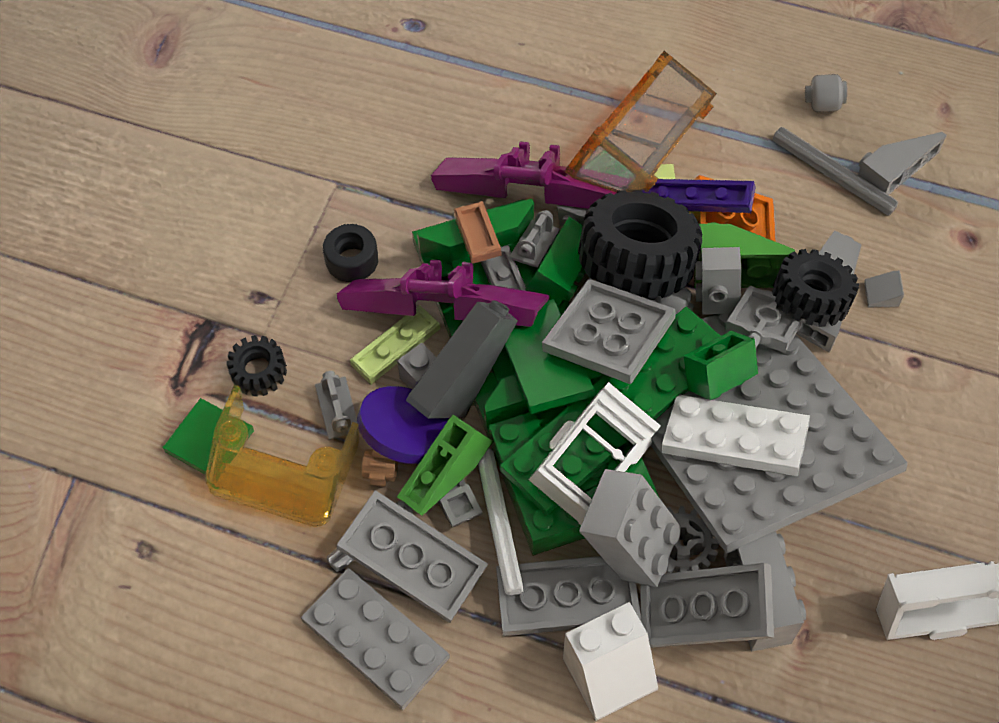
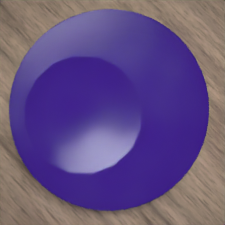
(395, 426)

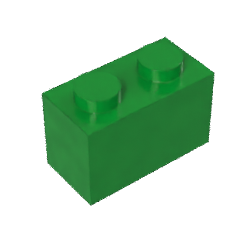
(721, 365)

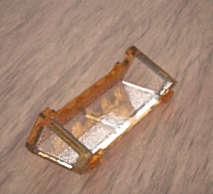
(643, 129)

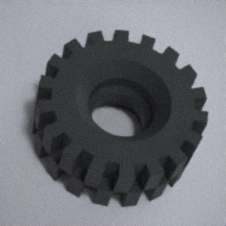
(815, 287)

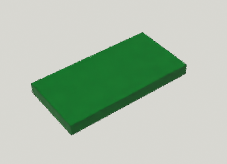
(545, 378)

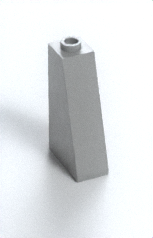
(847, 250)

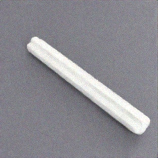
(500, 525)

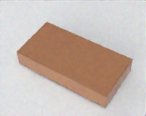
(477, 232)

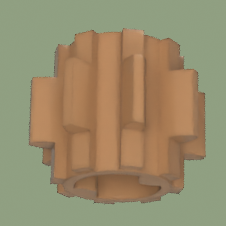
(378, 468)

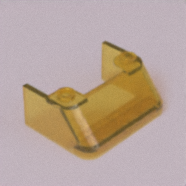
(273, 483)

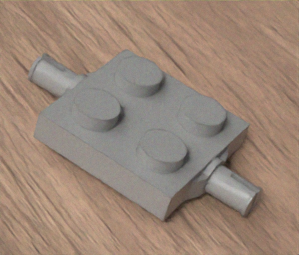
(763, 320)

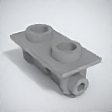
(535, 240)
(335, 404)

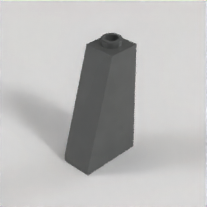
(463, 363)

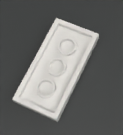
(736, 435)

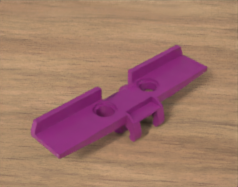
(492, 176)
(426, 284)

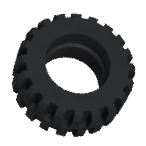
(640, 243)

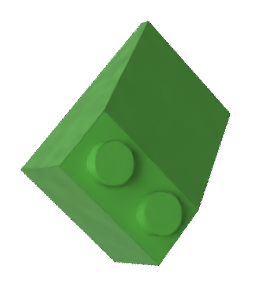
(759, 256)

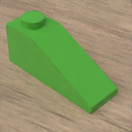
(444, 465)

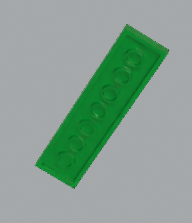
(652, 391)

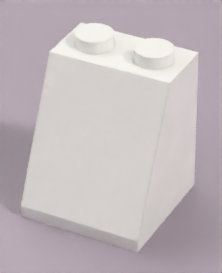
(611, 661)

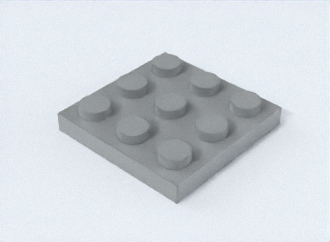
(609, 330)

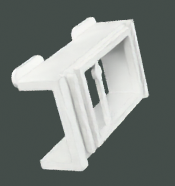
(618, 413)
(940, 601)

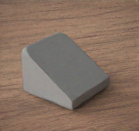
(884, 290)

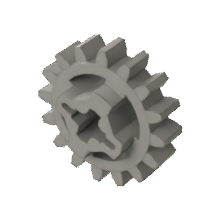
(696, 539)

